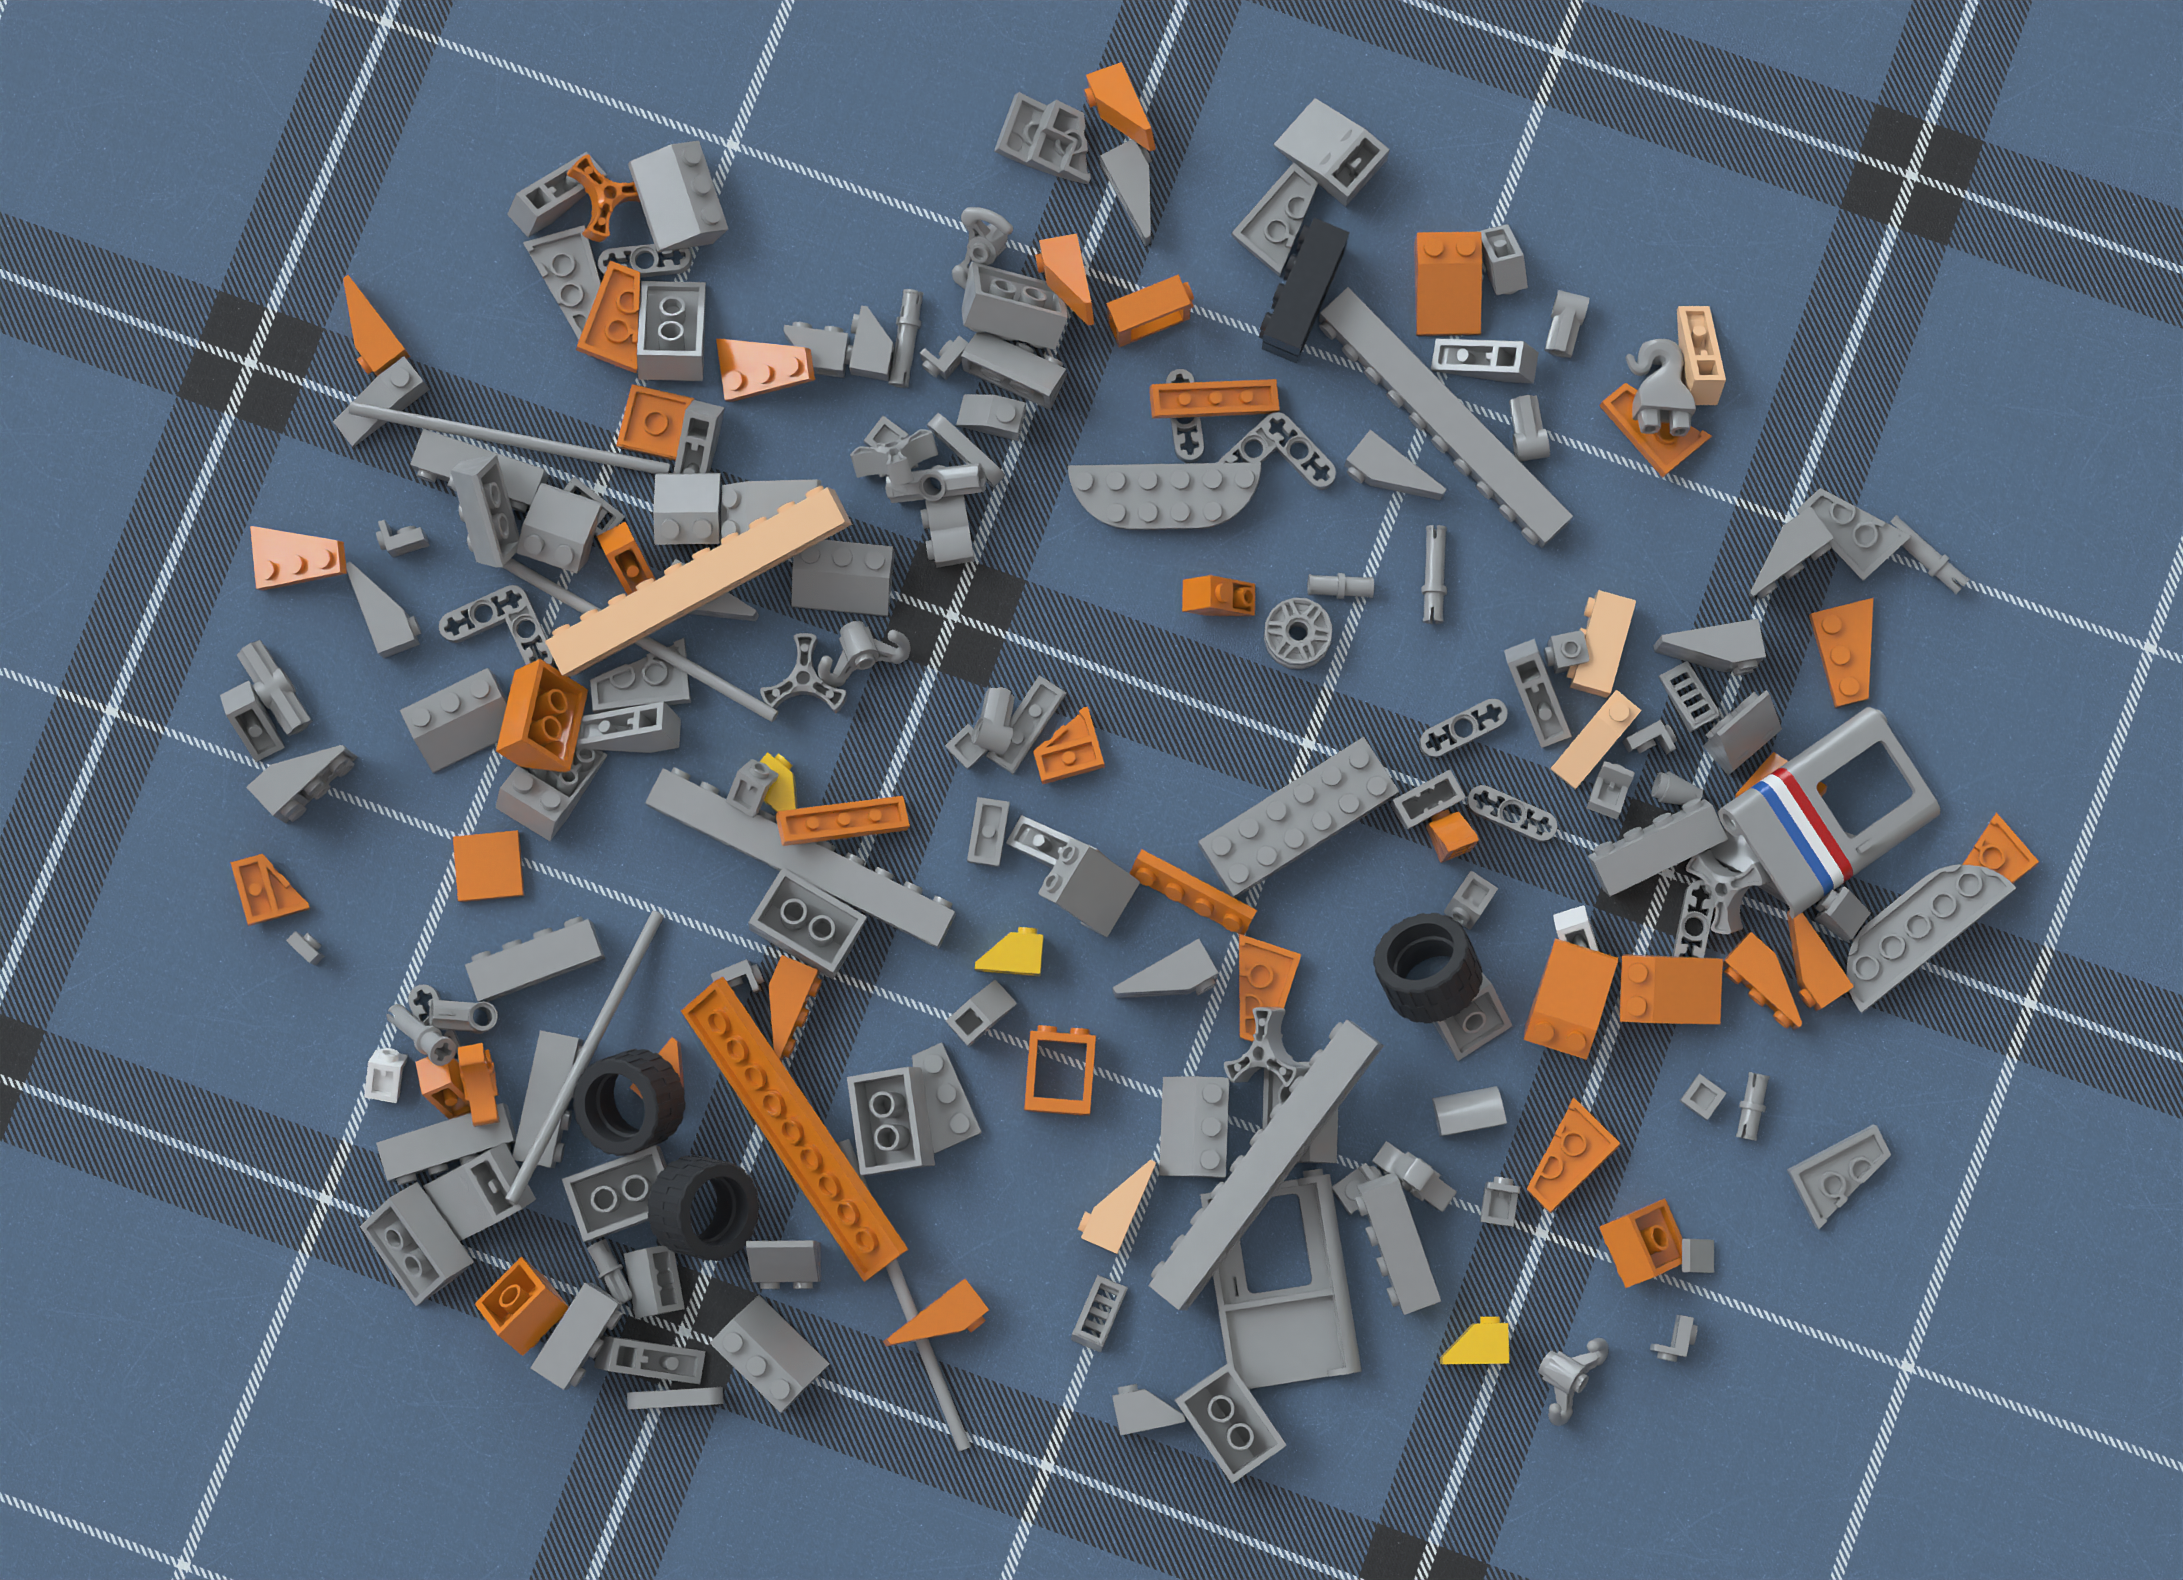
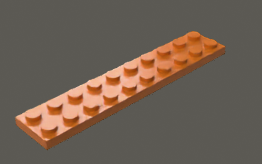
(794, 1129)

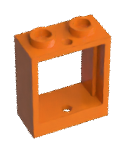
(1150, 310)
(1052, 1105)

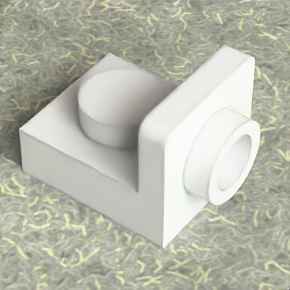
(385, 1075)

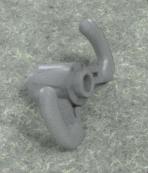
(984, 241)
(861, 653)
(1570, 1376)

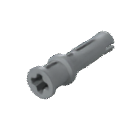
(426, 1038)

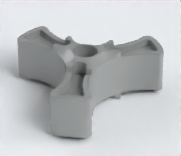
(895, 458)
(804, 679)
(1727, 888)
(1266, 1051)
(1415, 1176)

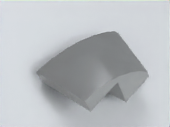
(1045, 138)

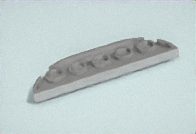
(1165, 493)
(1920, 927)

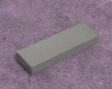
(1029, 722)

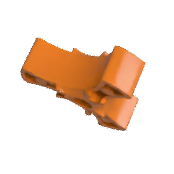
(603, 195)
(479, 1083)

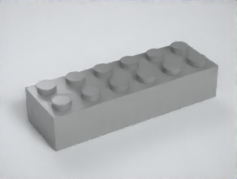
(1298, 818)

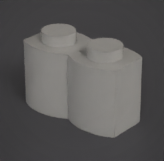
(949, 531)

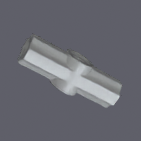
(953, 480)
(274, 688)

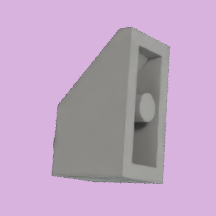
(1503, 260)
(992, 415)
(251, 721)
(1142, 1410)

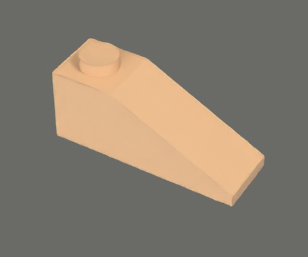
(1701, 355)
(1595, 739)
(1114, 1214)

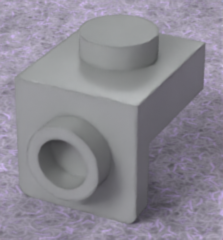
(1566, 651)
(1610, 790)
(1499, 1202)
(1683, 1335)

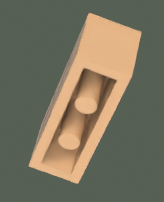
(1605, 640)

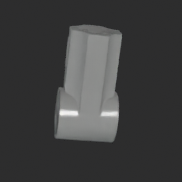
(1567, 317)
(1529, 438)
(993, 727)
(459, 1016)

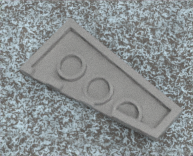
(569, 272)

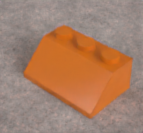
(542, 718)

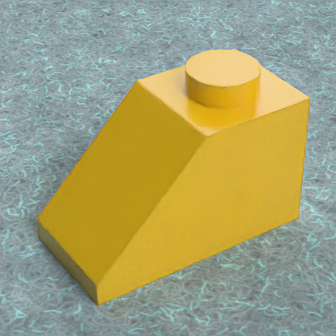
(781, 793)
(1015, 954)
(1480, 1344)

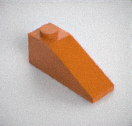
(1118, 104)
(1066, 274)
(371, 335)
(1451, 835)
(1815, 967)
(947, 1315)

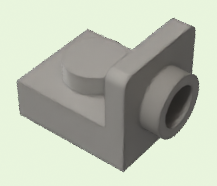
(949, 359)
(406, 540)
(1645, 738)
(751, 787)
(1470, 900)
(735, 973)
(1347, 1190)

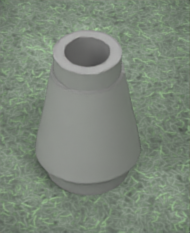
(1674, 790)

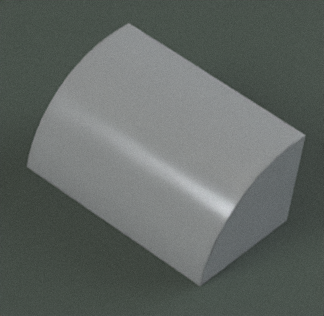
(1427, 799)
(1469, 1111)
(653, 1281)

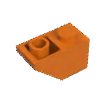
(1218, 596)

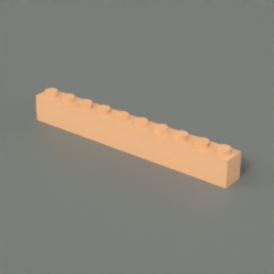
(697, 582)

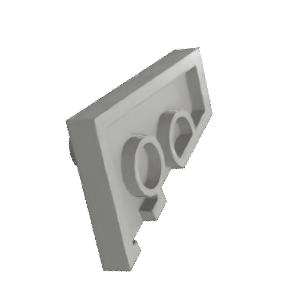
(1276, 219)
(1858, 536)
(642, 683)
(947, 1105)
(1837, 1171)

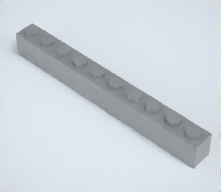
(1444, 418)
(814, 862)
(1265, 1164)

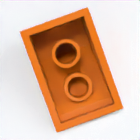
(1448, 283)
(1670, 989)
(1570, 999)

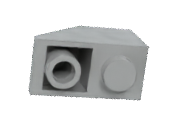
(826, 346)
(872, 348)
(1841, 913)
(981, 1013)

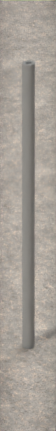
(508, 438)
(647, 643)
(584, 1058)
(923, 1345)

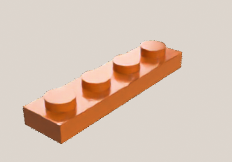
(1214, 398)
(842, 820)
(1192, 892)

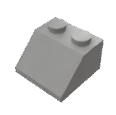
(687, 508)
(559, 528)
(1476, 1023)

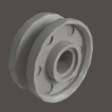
(1303, 614)

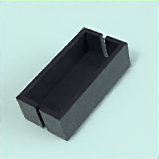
(1305, 289)

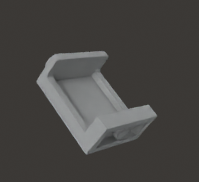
(1089, 887)

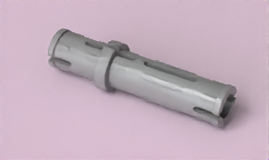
(906, 335)
(1930, 558)
(1434, 574)

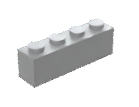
(439, 454)
(1657, 847)
(535, 960)
(550, 1068)
(442, 1144)
(1398, 1244)

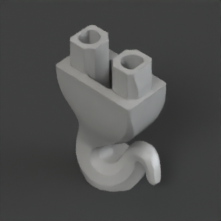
(1662, 394)

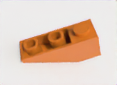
(1761, 973)
(789, 994)

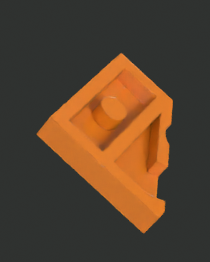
(1070, 750)
(265, 891)

